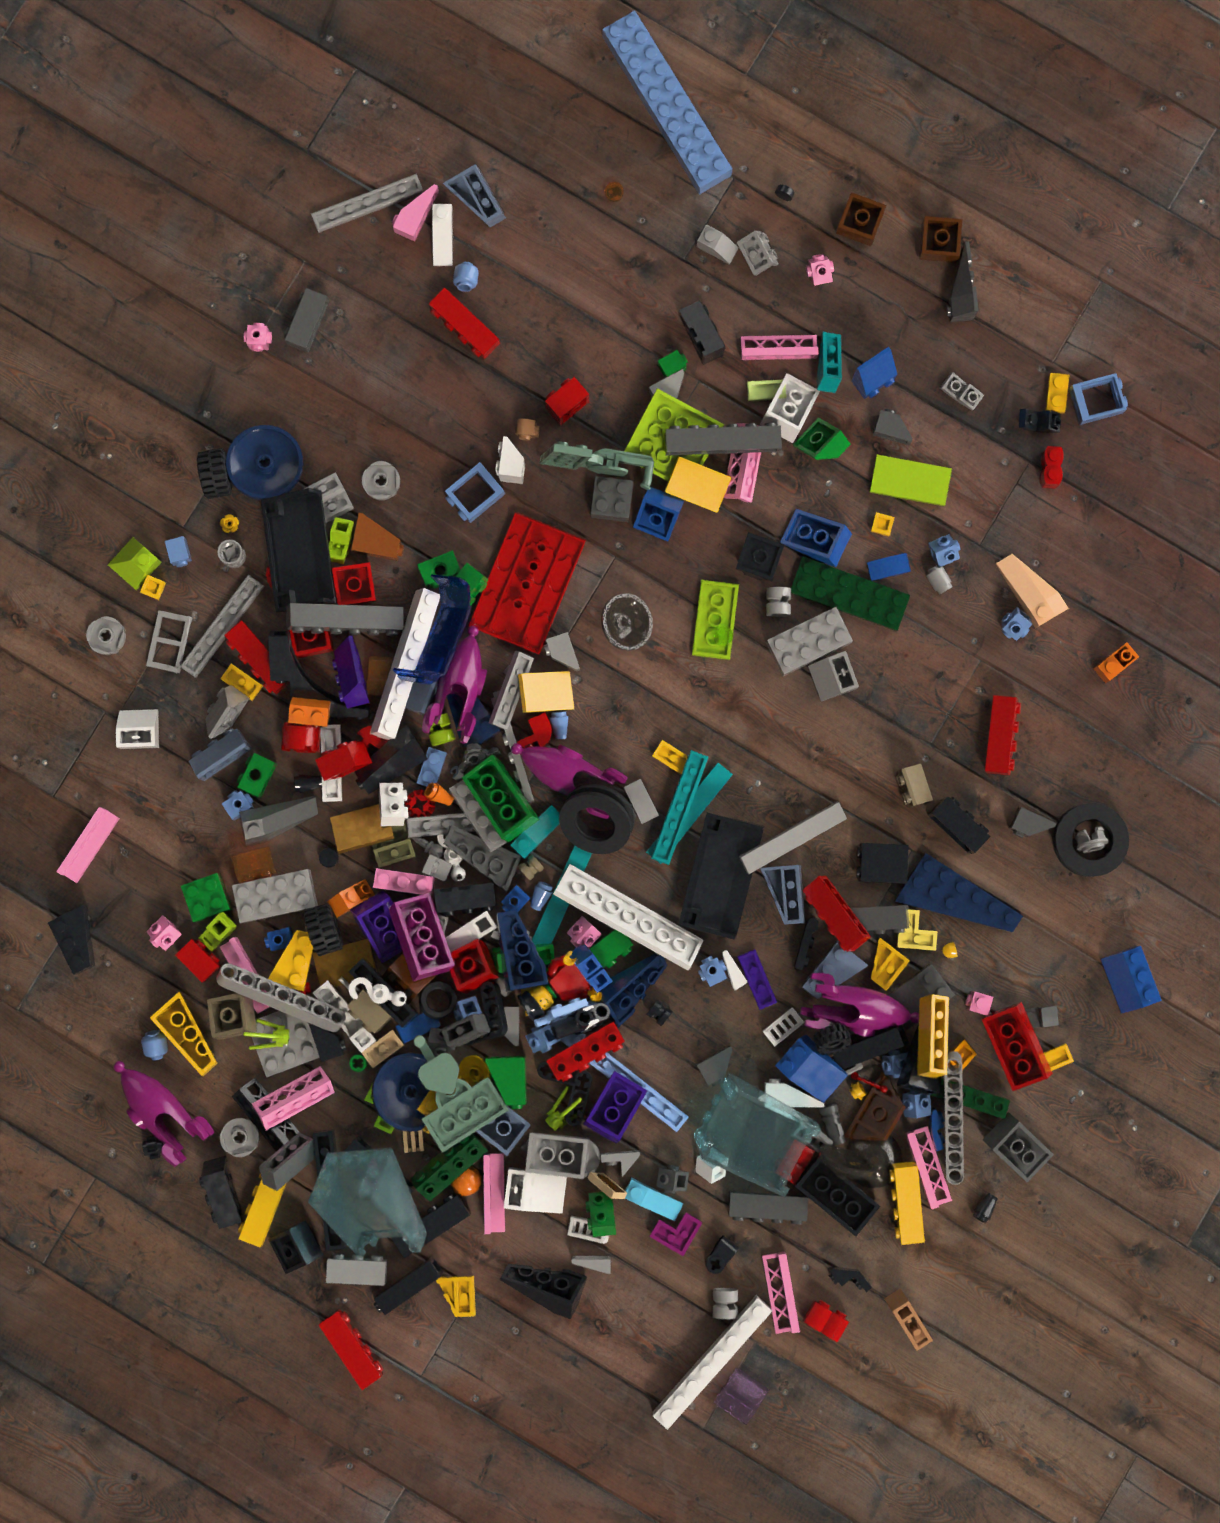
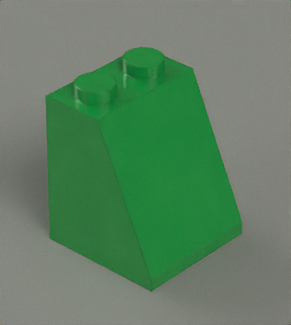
(510, 1078)

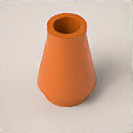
(437, 793)

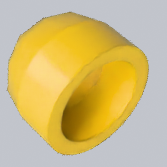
(949, 950)

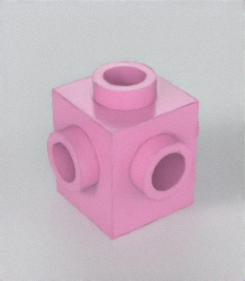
(824, 274)
(260, 343)
(163, 933)
(583, 933)

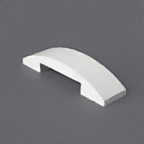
(353, 1027)

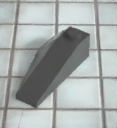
(963, 298)
(270, 821)

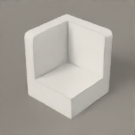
(709, 1171)

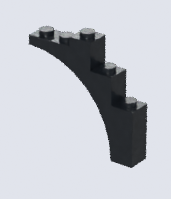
(286, 668)

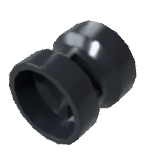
(659, 1012)

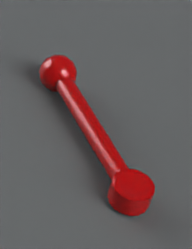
(855, 1076)

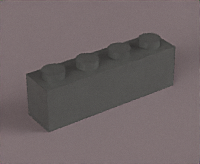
(767, 1206)

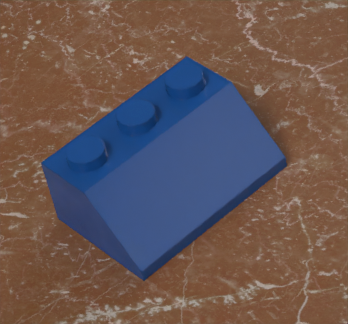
(1131, 979)

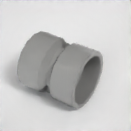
(231, 553)
(778, 601)
(725, 1303)

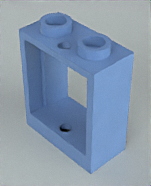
(1079, 401)
(489, 480)

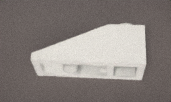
(442, 234)
(790, 1095)

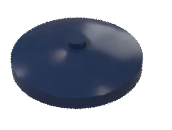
(264, 462)
(399, 1092)

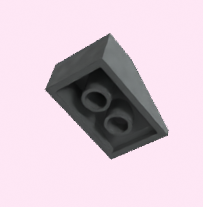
(921, 984)
(1018, 1147)

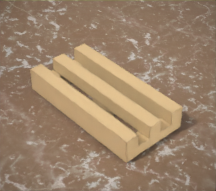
(414, 1148)

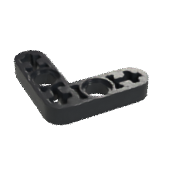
(492, 1019)
(573, 1081)

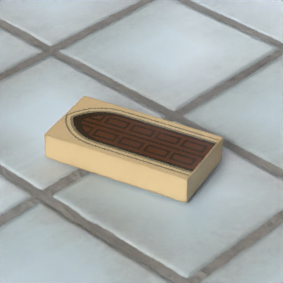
(607, 1185)

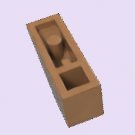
(908, 1319)

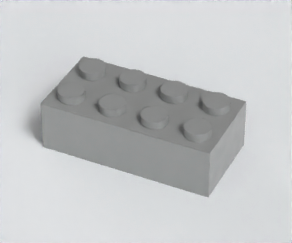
(809, 641)
(274, 896)

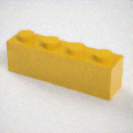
(933, 1036)
(908, 1203)
(260, 1214)

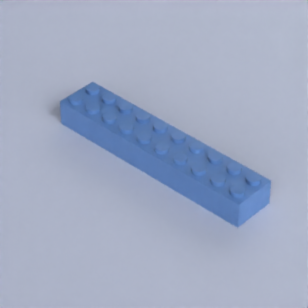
(667, 102)

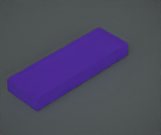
(757, 979)

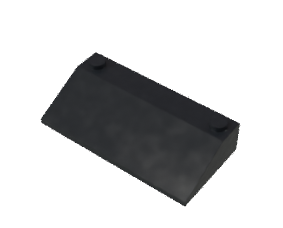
(298, 549)
(718, 877)

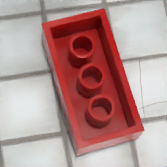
(1017, 1046)

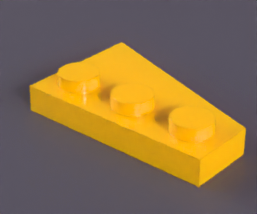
(294, 963)

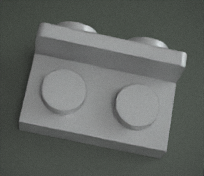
(757, 252)

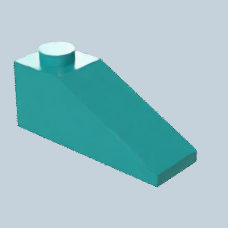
(830, 363)
(536, 834)

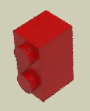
(198, 960)

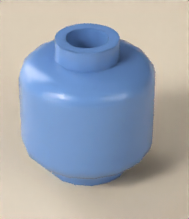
(465, 276)
(154, 1044)

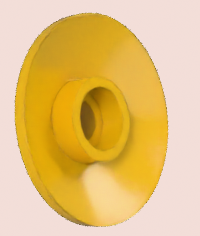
(474, 1070)

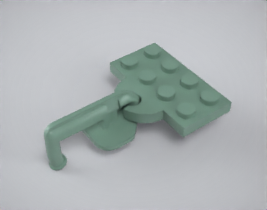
(574, 457)
(464, 1110)

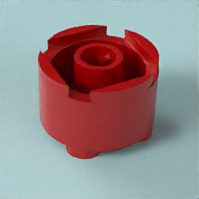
(300, 738)

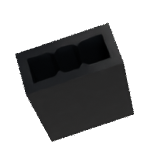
(882, 863)

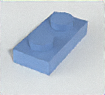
(431, 767)

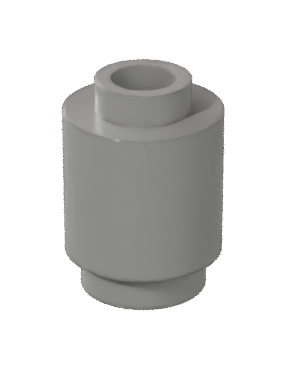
(939, 579)

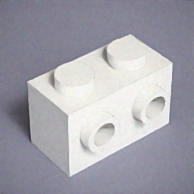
(392, 804)

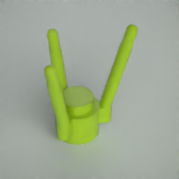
(279, 1036)
(557, 1119)

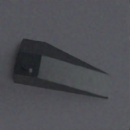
(551, 1289)

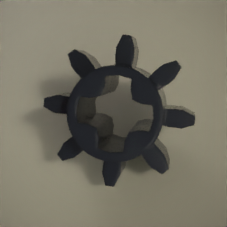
(152, 1147)

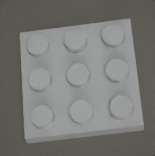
(300, 1047)

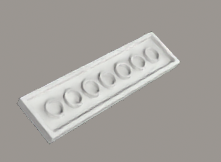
(628, 917)

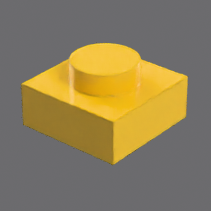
(882, 524)
(153, 587)

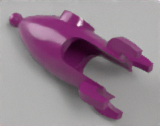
(463, 678)
(558, 766)
(865, 1008)
(149, 1102)

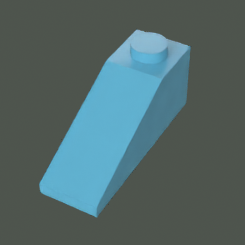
(653, 1199)

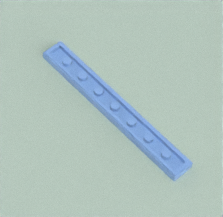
(652, 1100)

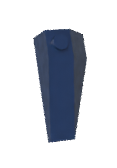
(483, 730)
(519, 956)
(630, 987)

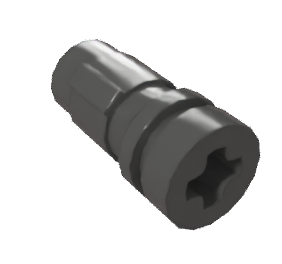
(832, 1123)

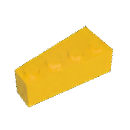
(183, 1031)

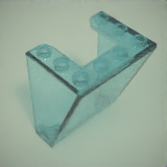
(753, 1135)
(367, 1199)

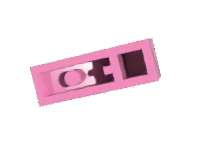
(413, 215)

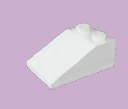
(793, 409)

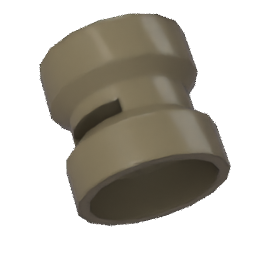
(531, 867)

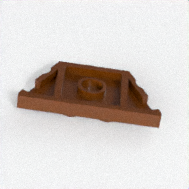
(877, 1114)

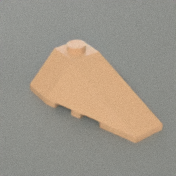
(1034, 594)

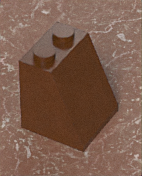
(400, 979)

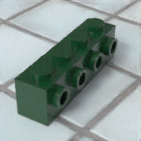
(448, 1166)

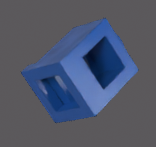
(517, 893)
(285, 934)

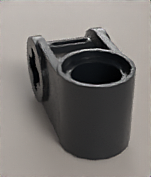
(724, 1252)

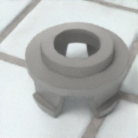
(1087, 845)

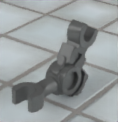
(472, 756)

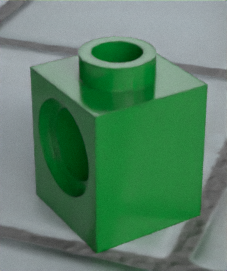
(672, 363)

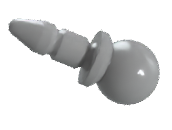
(431, 848)

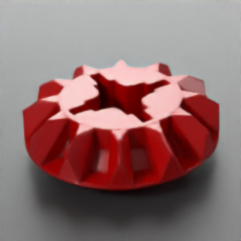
(428, 807)

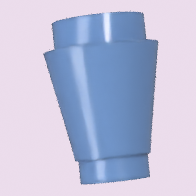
(559, 723)
(540, 895)

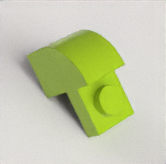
(340, 539)
(217, 931)

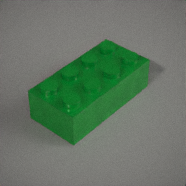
(500, 798)

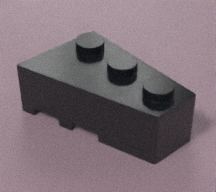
(220, 1193)

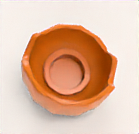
(467, 1182)

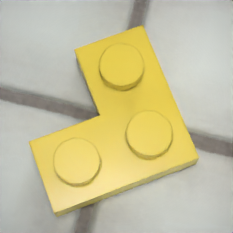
(916, 938)

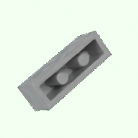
(356, 1270)

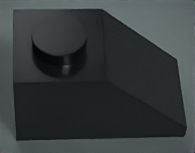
(327, 1043)

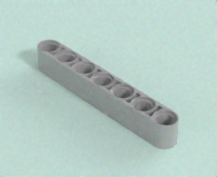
(272, 1000)
(956, 1126)

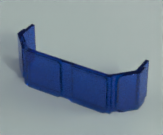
(444, 634)

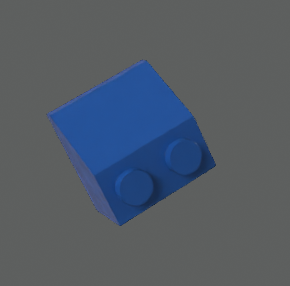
(658, 513)

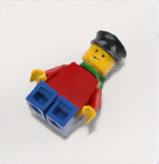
(569, 978)

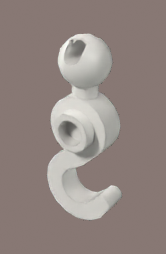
(454, 859)
(378, 993)

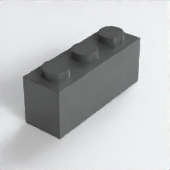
(306, 320)
(883, 918)
(287, 1161)

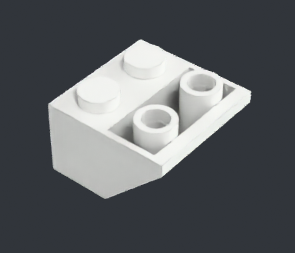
(511, 465)
(137, 729)

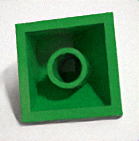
(822, 441)

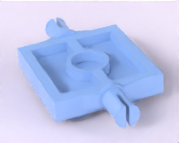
(558, 1012)

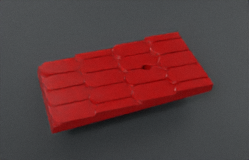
(525, 598)

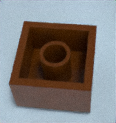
(861, 219)
(940, 239)

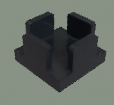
(759, 557)

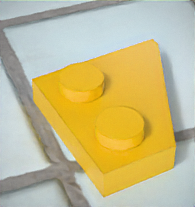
(887, 965)
(460, 1294)

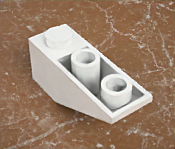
(471, 931)

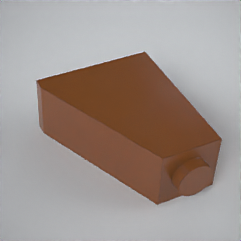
(375, 540)

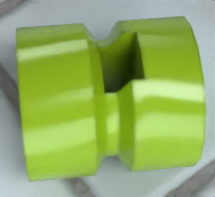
(444, 735)

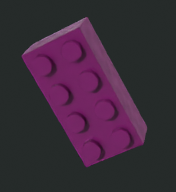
(421, 937)

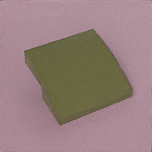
(394, 849)

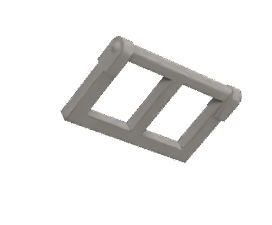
(187, 619)

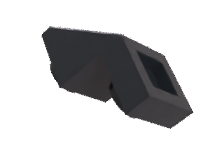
(1039, 421)
(844, 1275)

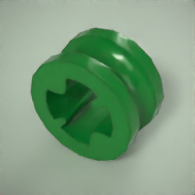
(358, 1069)

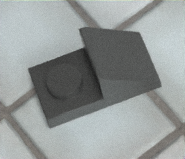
(1043, 1016)

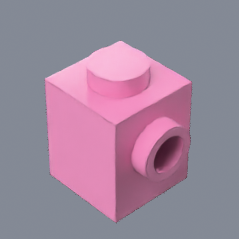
(978, 1003)

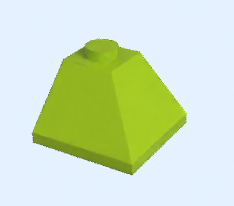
(134, 563)

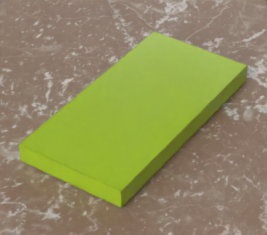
(910, 480)
(715, 609)

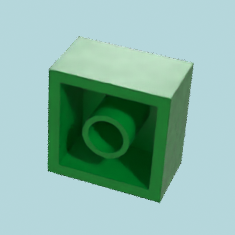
(206, 897)

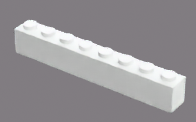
(406, 657)
(711, 1362)

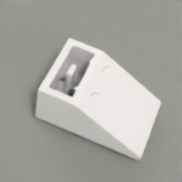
(534, 1191)

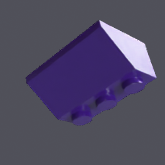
(350, 674)

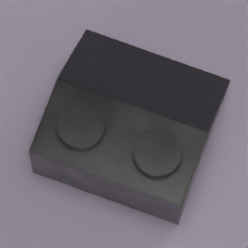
(296, 1247)

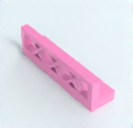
(779, 352)
(747, 474)
(88, 844)
(237, 956)
(296, 1100)
(923, 1172)
(494, 1193)
(788, 1292)

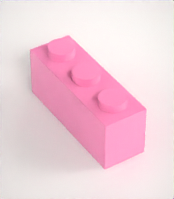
(403, 882)

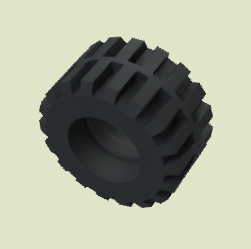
(213, 473)
(323, 929)

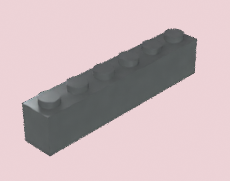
(723, 439)
(344, 618)

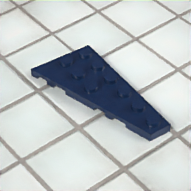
(948, 893)

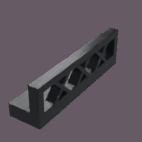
(274, 1134)

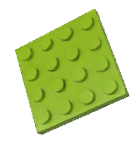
(650, 432)

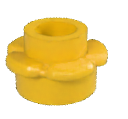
(234, 523)
(857, 1091)

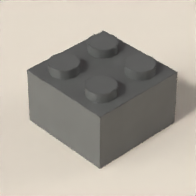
(612, 499)

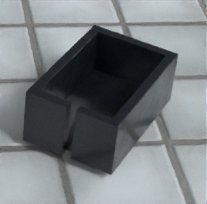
(959, 825)

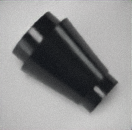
(307, 782)
(985, 1208)

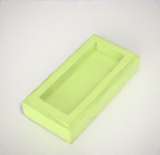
(764, 390)

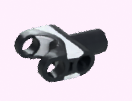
(581, 1022)

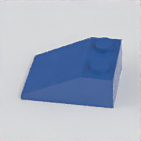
(875, 374)
(816, 537)
(810, 1070)

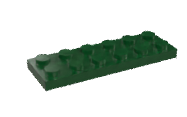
(850, 594)

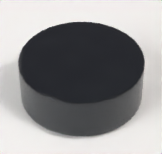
(784, 192)
(328, 857)

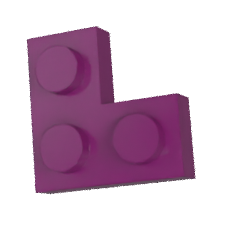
(677, 1238)

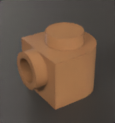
(527, 429)

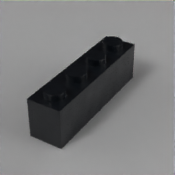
(401, 1014)
(438, 1221)

